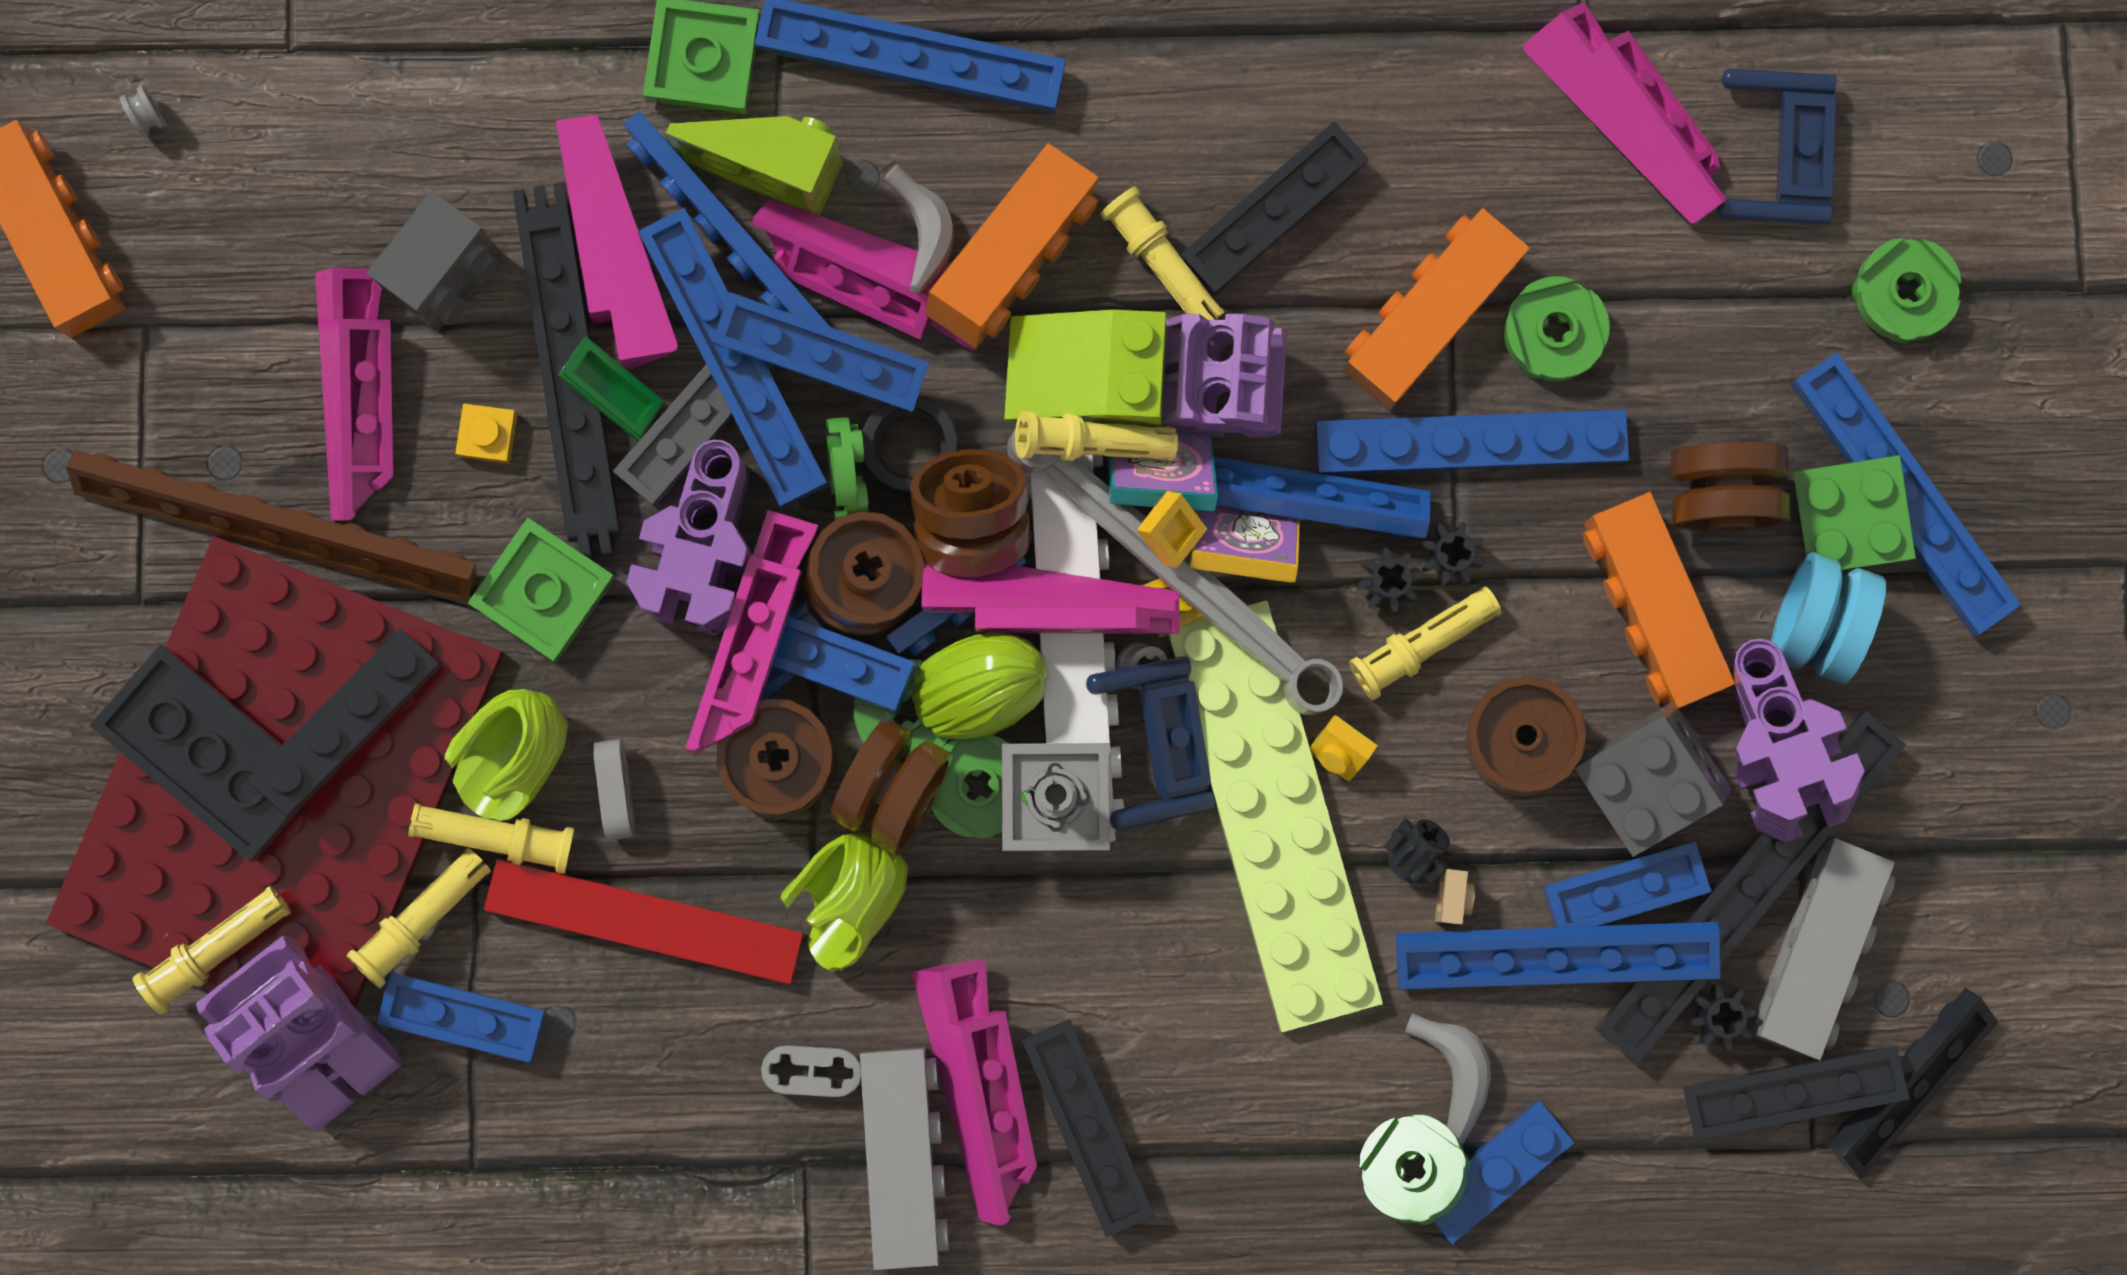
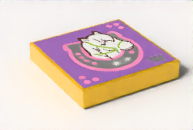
(1248, 544)

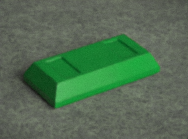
(611, 388)

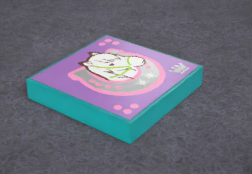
(1148, 479)

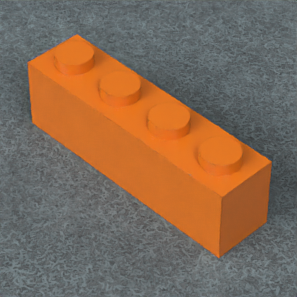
(50, 238)
(1012, 246)
(1435, 309)
(1657, 602)

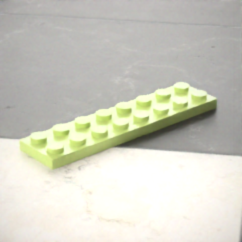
(1278, 832)

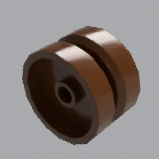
(1730, 486)
(971, 512)
(872, 602)
(1549, 716)
(802, 782)
(891, 786)

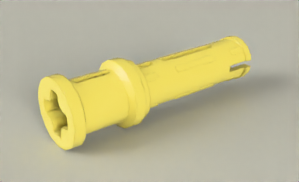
(1148, 240)
(1072, 438)
(1405, 653)
(517, 840)
(401, 934)
(191, 964)

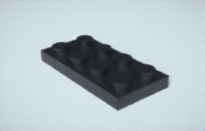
(195, 749)

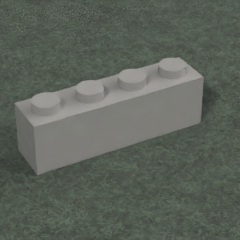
(1822, 949)
(900, 1158)

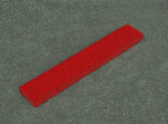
(644, 921)

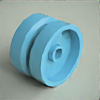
(1829, 617)

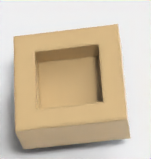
(1454, 897)

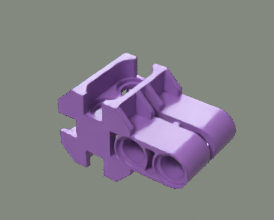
(1198, 377)
(692, 559)
(1790, 757)
(296, 1034)

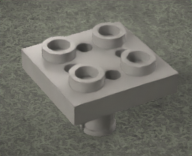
(1055, 797)

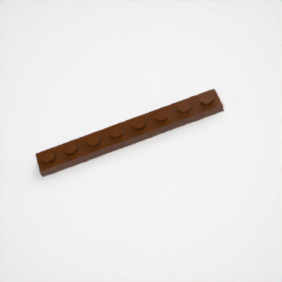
(272, 527)

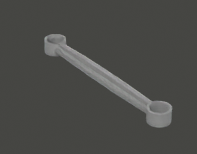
(1193, 585)

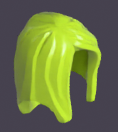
(979, 685)
(507, 752)
(853, 897)

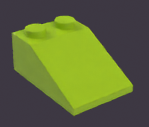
(765, 155)
(1088, 364)

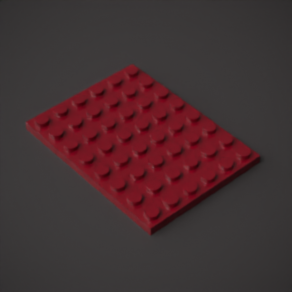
(278, 652)

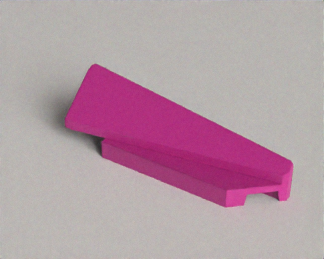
(1631, 107)
(610, 249)
(849, 267)
(354, 387)
(1051, 603)
(752, 631)
(978, 1083)

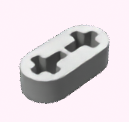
(614, 789)
(810, 1083)

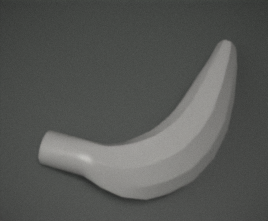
(933, 227)
(1468, 1067)

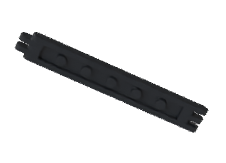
(559, 327)

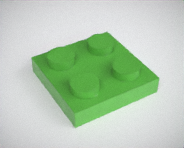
(701, 55)
(1856, 512)
(542, 590)

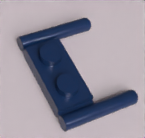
(1803, 147)
(1172, 737)

